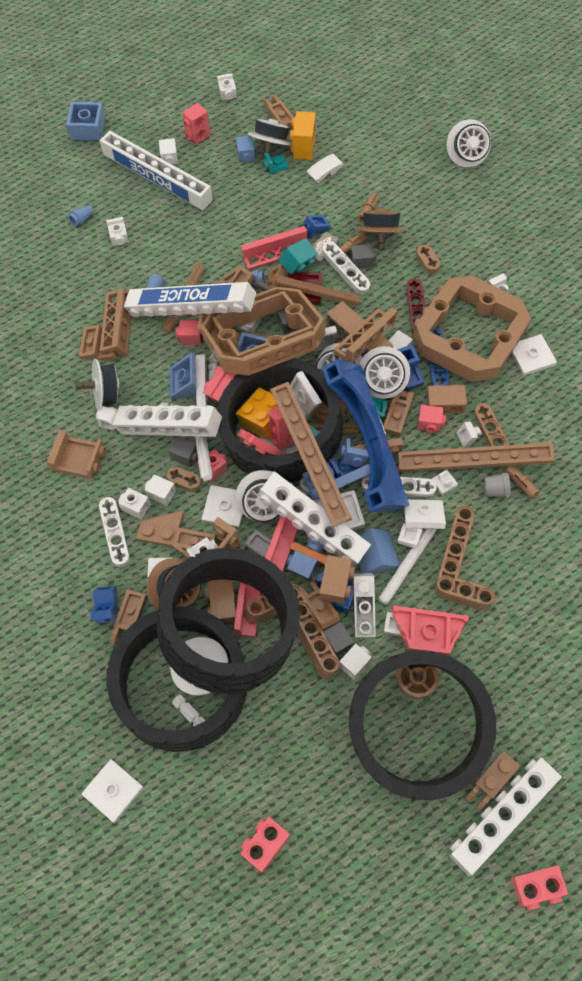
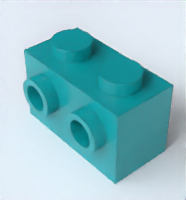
(298, 256)

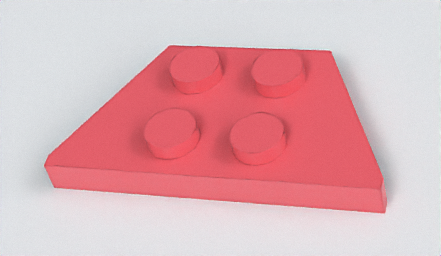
(261, 446)
(428, 629)

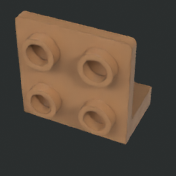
(226, 534)

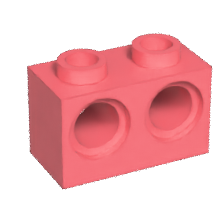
(196, 123)
(270, 848)
(537, 881)

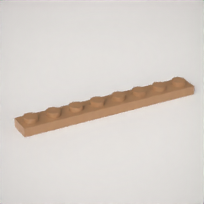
(311, 455)
(476, 457)

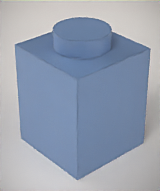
(245, 148)
(302, 565)

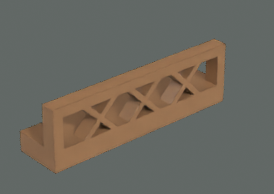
(121, 322)
(367, 338)

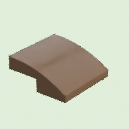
(91, 344)

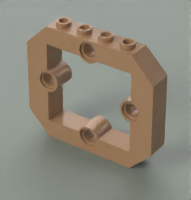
(277, 349)
(451, 353)

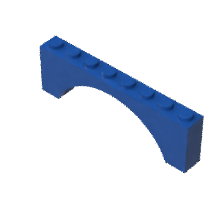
(385, 486)

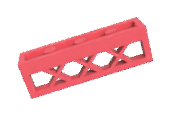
(271, 244)
(281, 542)
(242, 626)

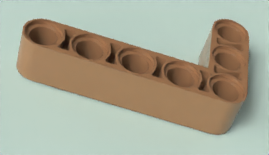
(454, 560)
(308, 640)

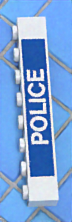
(156, 170)
(190, 299)

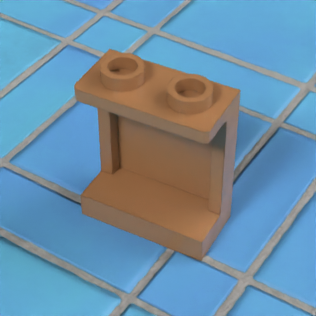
(76, 455)

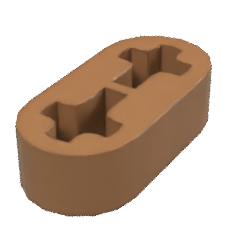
(431, 258)
(185, 475)

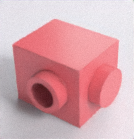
(188, 332)
(431, 418)
(218, 464)

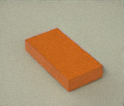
(309, 552)

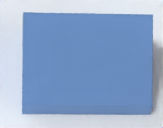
(183, 378)
(381, 553)

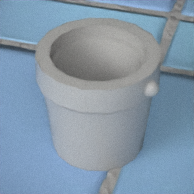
(498, 485)

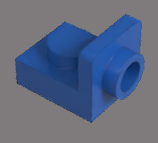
(314, 224)
(340, 469)

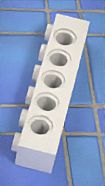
(167, 420)
(276, 484)
(546, 779)

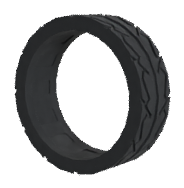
(241, 389)
(236, 566)
(130, 645)
(481, 747)

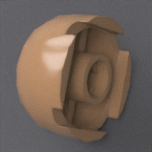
(417, 680)

